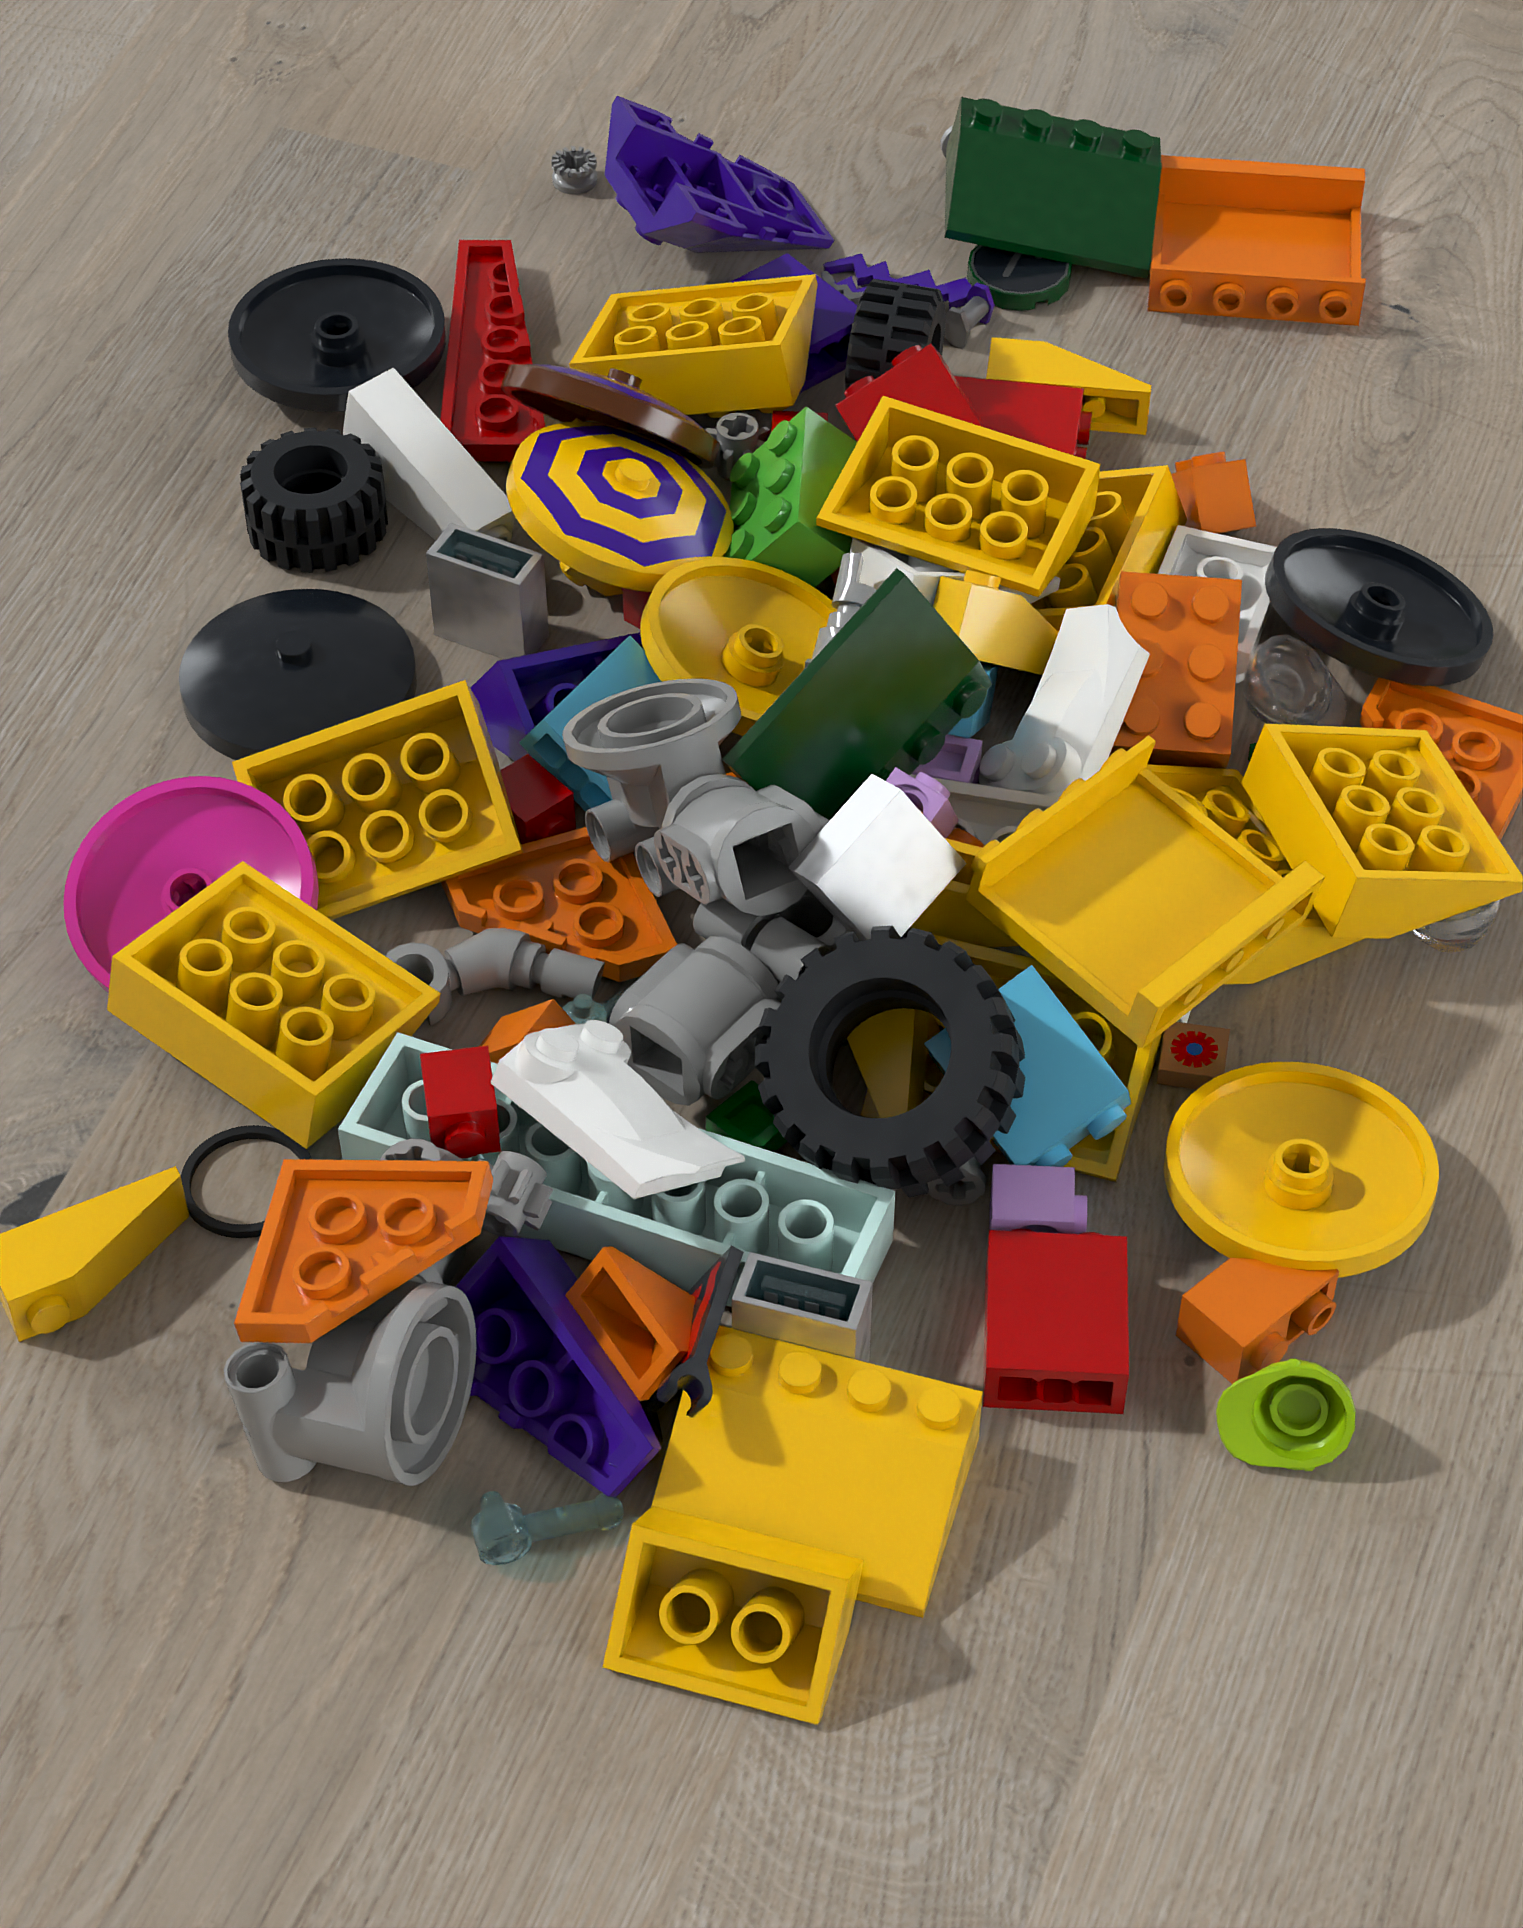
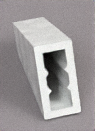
(423, 463)

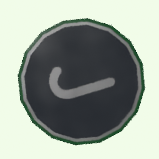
(1018, 278)

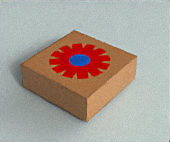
(1192, 1055)

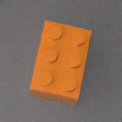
(1191, 666)

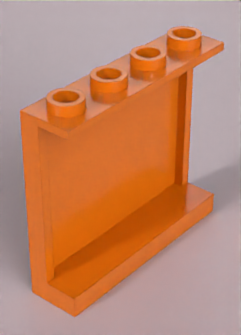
(1258, 241)

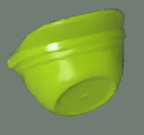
(1287, 1416)

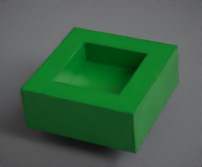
(746, 1120)

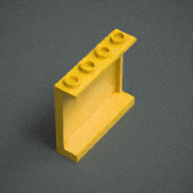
(1136, 895)

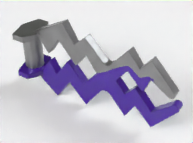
(958, 322)

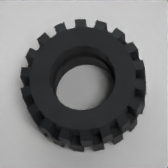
(890, 321)
(314, 499)

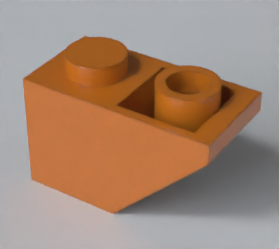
(1215, 493)
(1252, 1313)

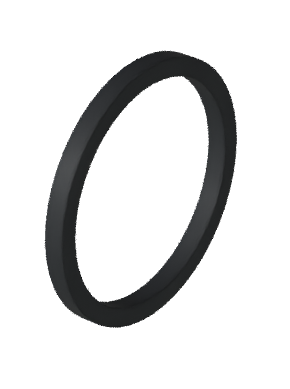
(210, 1145)

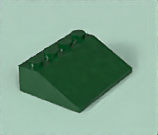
(1052, 187)
(865, 703)

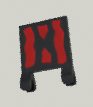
(692, 1372)

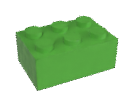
(781, 494)

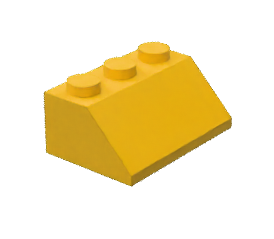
(732, 1613)

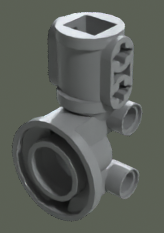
(678, 805)
(701, 1008)
(376, 1389)

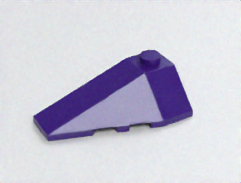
(528, 687)
(547, 1367)

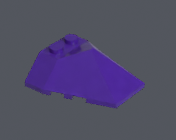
(698, 197)

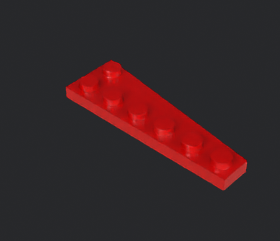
(483, 341)

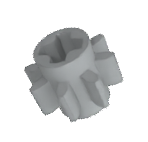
(737, 435)
(516, 1195)

